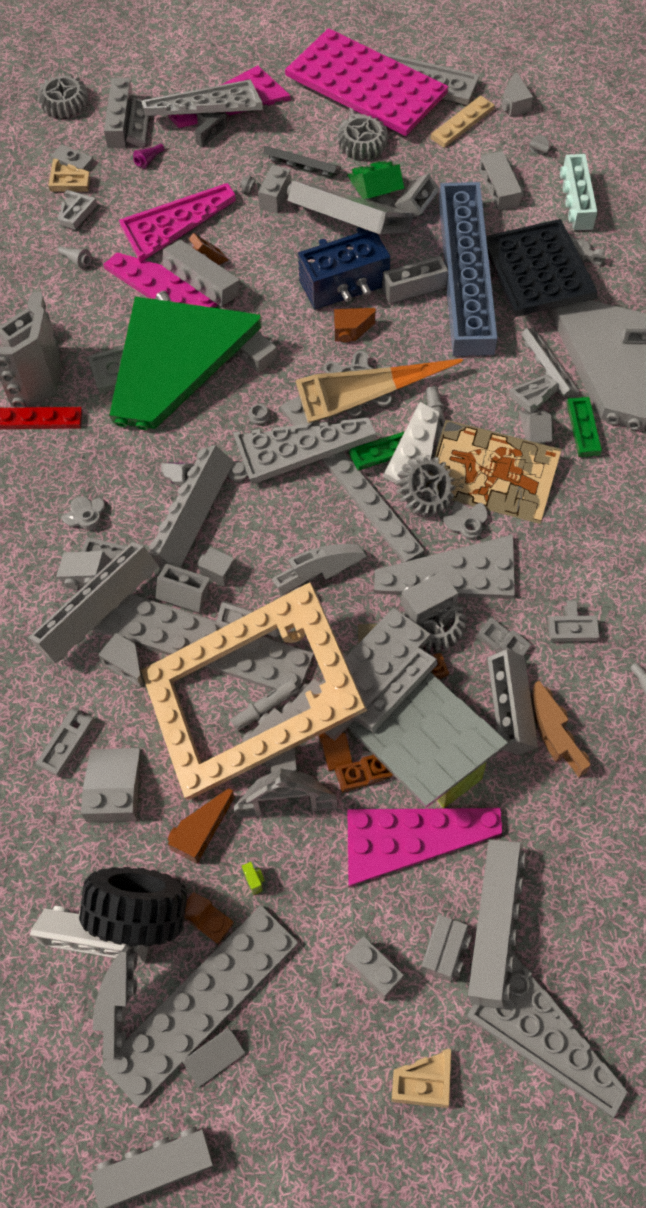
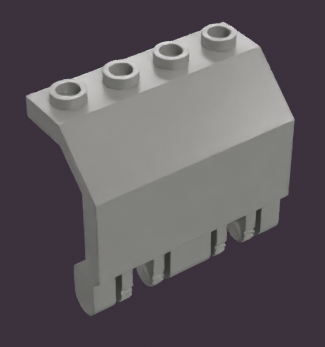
(34, 366)

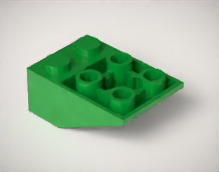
(376, 179)

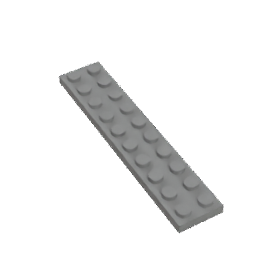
(171, 629)

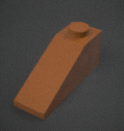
(197, 829)

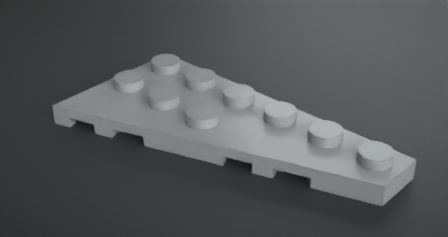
(221, 98)
(294, 446)
(473, 570)
(547, 1038)

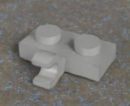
(573, 627)

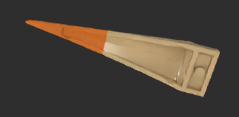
(337, 392)

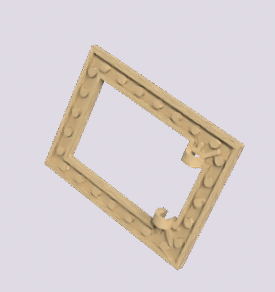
(333, 706)

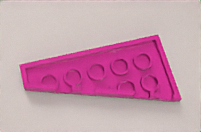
(153, 278)
(401, 838)

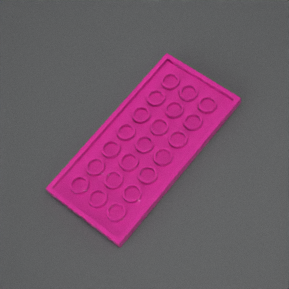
(367, 81)

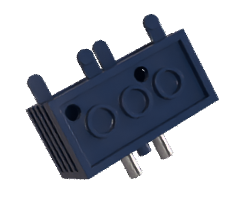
(343, 272)

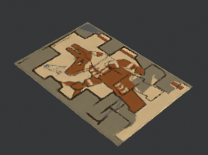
(497, 470)

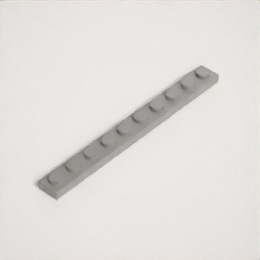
(362, 493)

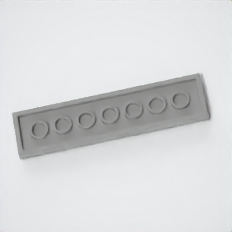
(199, 1005)

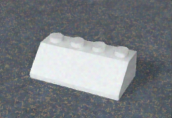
(64, 931)

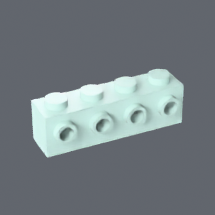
(578, 192)

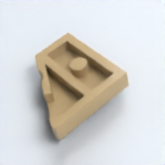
(68, 178)

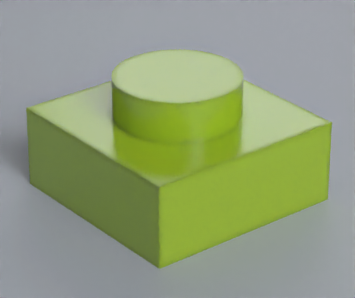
(254, 877)

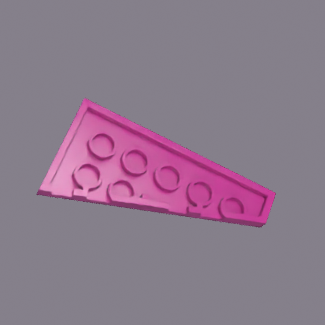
(266, 87)
(162, 225)

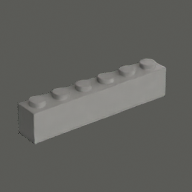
(190, 507)
(93, 602)
(496, 923)

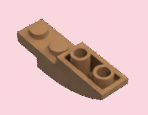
(551, 723)

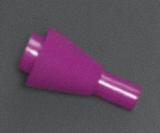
(144, 156)

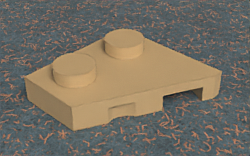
(424, 1081)

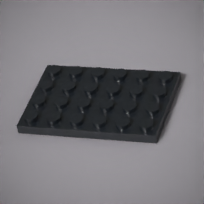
(539, 268)

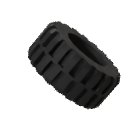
(133, 906)

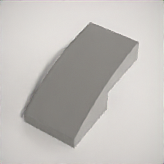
(500, 639)

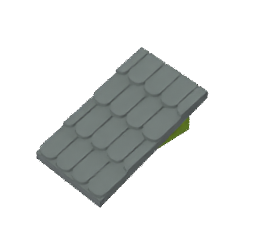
(433, 743)

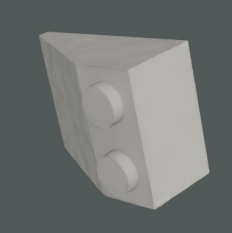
(111, 785)

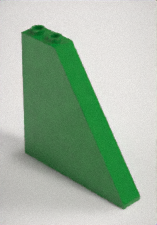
(171, 354)

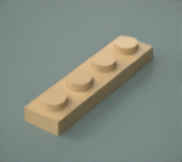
(462, 121)

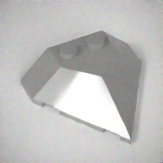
(282, 785)

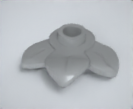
(84, 513)
(464, 517)

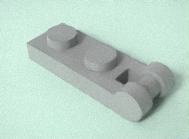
(65, 742)

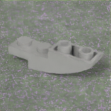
(326, 560)
(274, 718)
(112, 999)

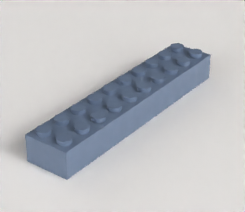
(468, 270)

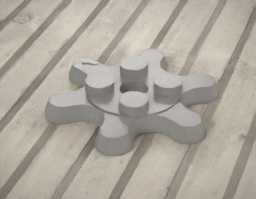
(359, 362)

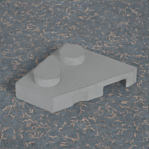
(75, 209)
(534, 393)

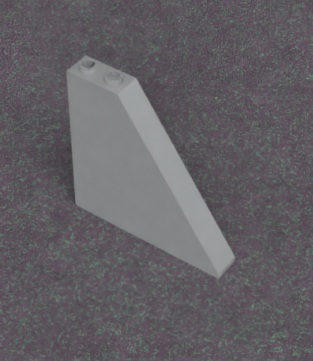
(350, 208)
(608, 368)

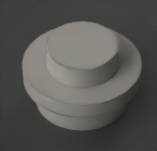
(247, 184)
(259, 414)
(238, 471)

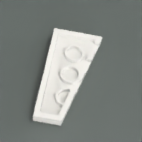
(416, 441)

